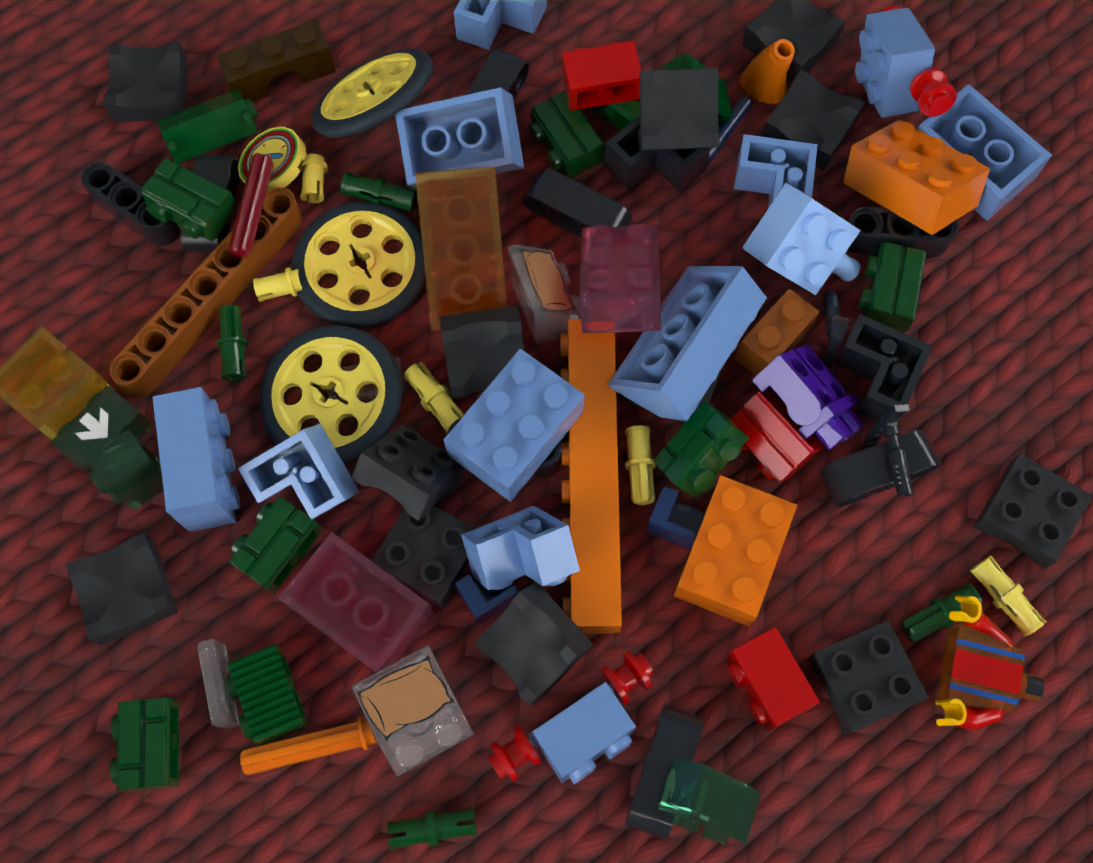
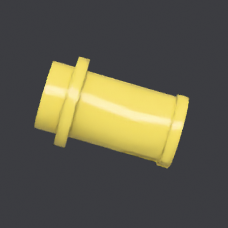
(313, 178)
(277, 285)

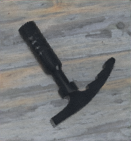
(836, 326)
(888, 425)

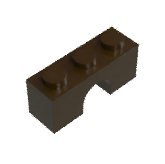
(293, 50)

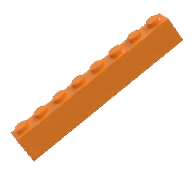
(593, 483)

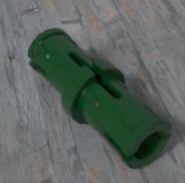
(378, 191)
(431, 828)

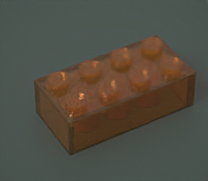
(461, 240)

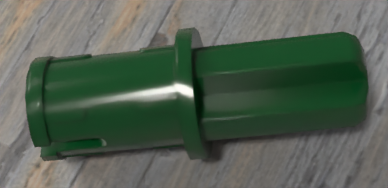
(231, 344)
(936, 614)

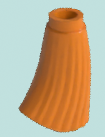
(766, 74)

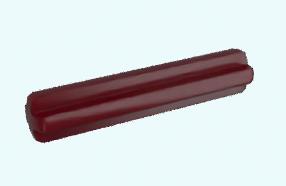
(251, 205)

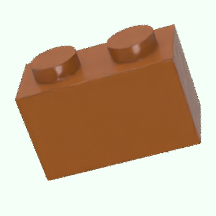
(776, 332)

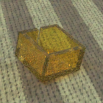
(48, 382)

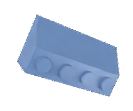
(698, 333)

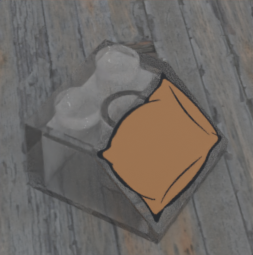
(542, 292)
(412, 710)

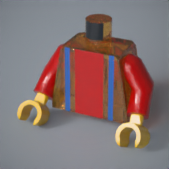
(981, 671)

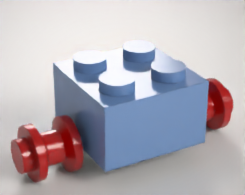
(898, 66)
(581, 731)

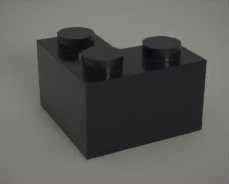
(632, 164)
(885, 358)

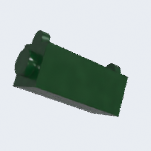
(208, 125)

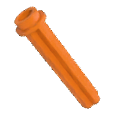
(307, 747)

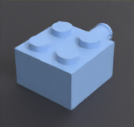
(803, 241)

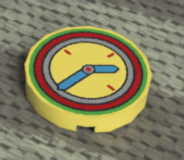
(285, 151)

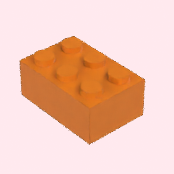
(916, 176)
(735, 551)

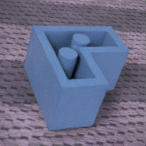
(480, 19)
(769, 163)
(308, 465)
(519, 546)

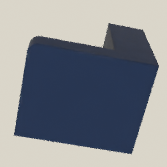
(675, 520)
(484, 602)

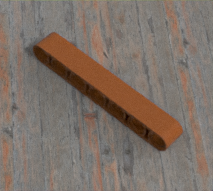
(204, 309)

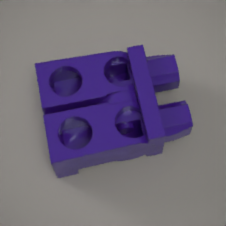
(811, 396)

